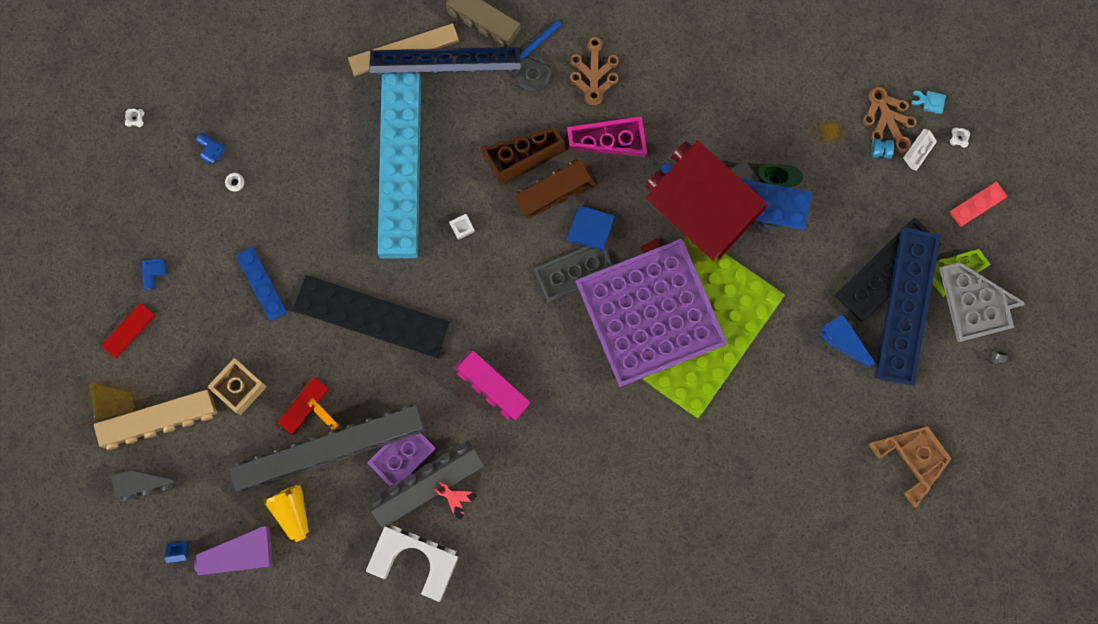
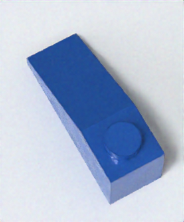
(843, 338)

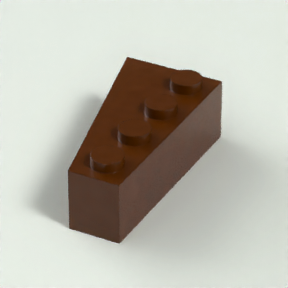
(521, 155)
(555, 188)

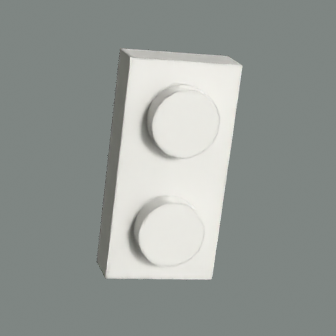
(920, 149)

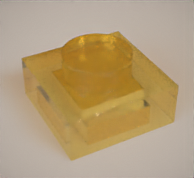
(830, 132)

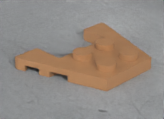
(921, 453)

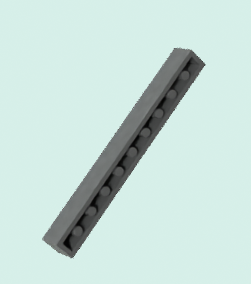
(327, 449)

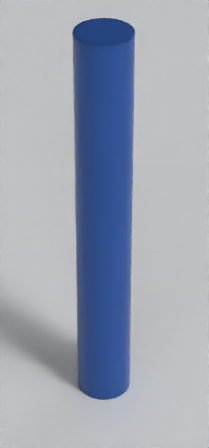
(540, 39)

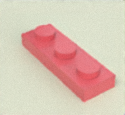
(978, 204)

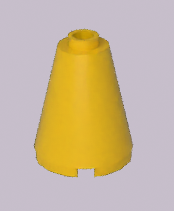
(289, 511)

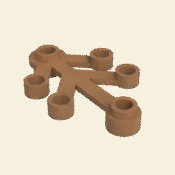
(594, 74)
(888, 117)

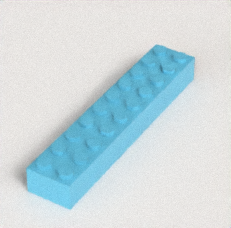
(399, 165)

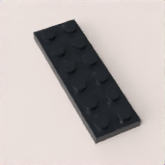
(873, 282)

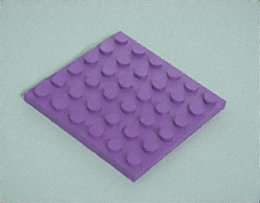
(650, 313)

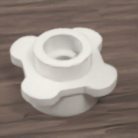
(130, 113)
(960, 132)

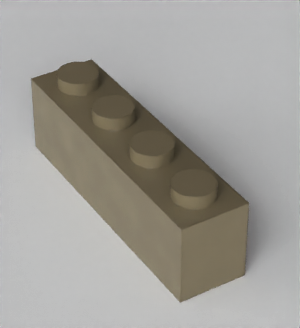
(486, 19)

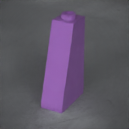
(238, 554)

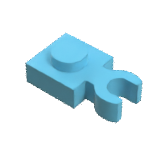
(932, 101)

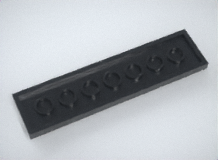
(371, 316)

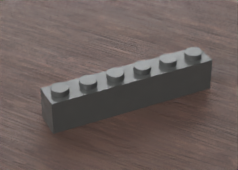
(420, 486)

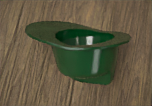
(780, 175)

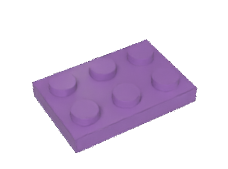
(401, 458)

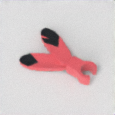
(454, 498)

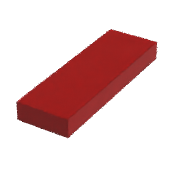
(128, 330)
(299, 408)

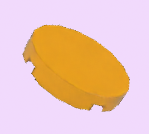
(323, 414)

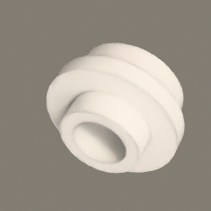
(234, 176)

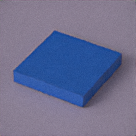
(591, 228)

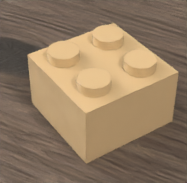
(237, 386)

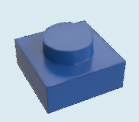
(176, 552)

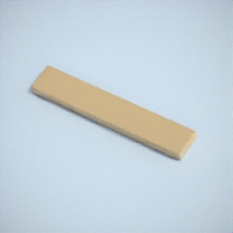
(429, 40)

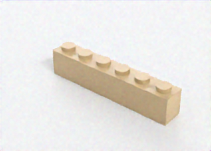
(154, 419)

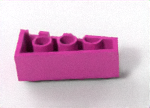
(609, 137)
(492, 385)

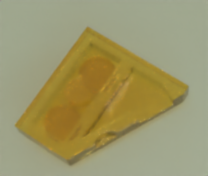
(110, 402)

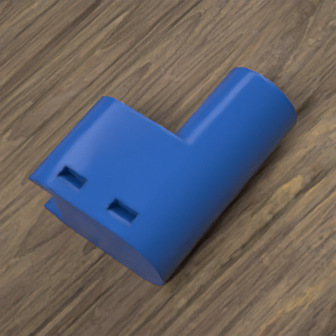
(213, 149)
(152, 268)

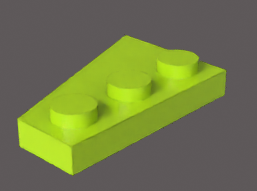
(974, 260)

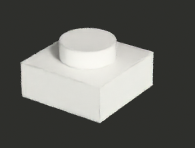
(462, 226)

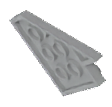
(976, 303)

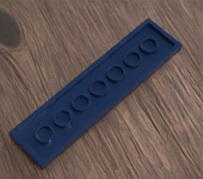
(444, 60)
(907, 306)

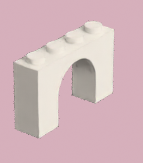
(393, 542)

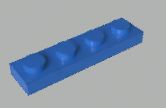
(261, 284)

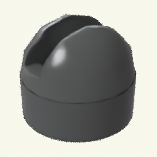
(999, 357)

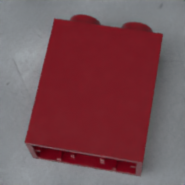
(705, 199)

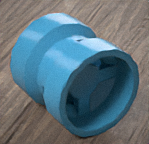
(882, 148)

